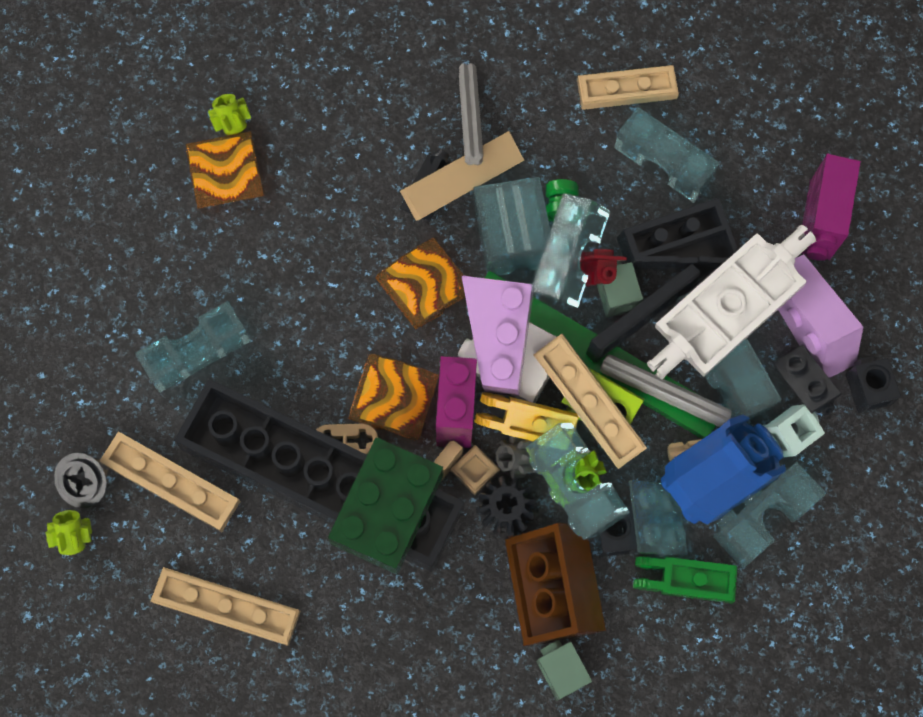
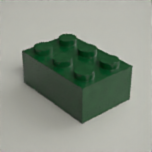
(386, 505)

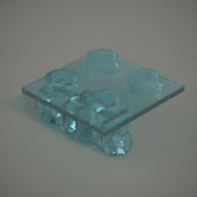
(657, 520)

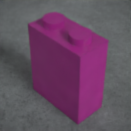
(830, 205)
(455, 401)

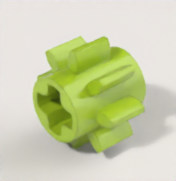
(229, 114)
(589, 471)
(68, 532)

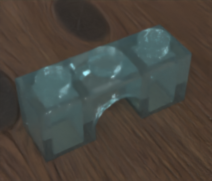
(649, 139)
(559, 269)
(213, 338)
(556, 458)
(745, 534)

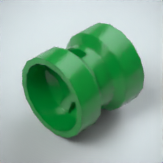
(554, 193)

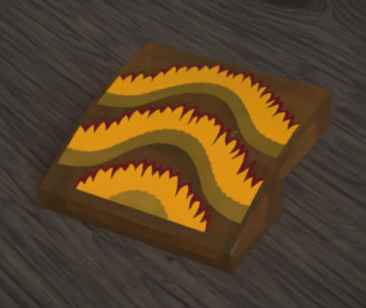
(224, 170)
(423, 283)
(393, 396)

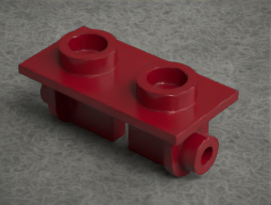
(600, 266)

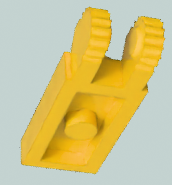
(522, 417)

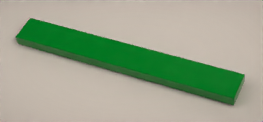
(580, 338)

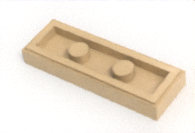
(627, 87)

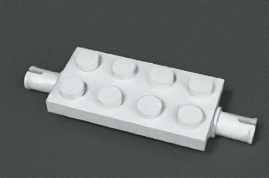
(731, 303)

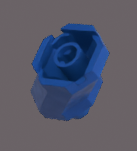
(723, 470)

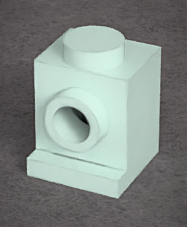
(795, 429)

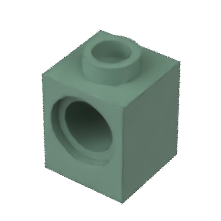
(622, 293)
(562, 669)

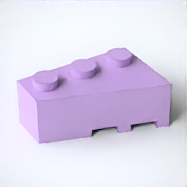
(822, 322)

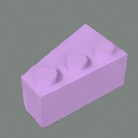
(499, 327)

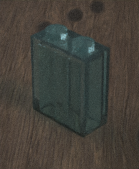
(511, 224)

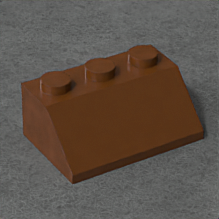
(554, 585)

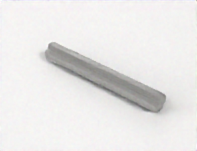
(470, 114)
(665, 391)

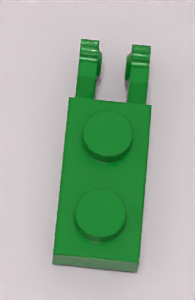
(690, 578)

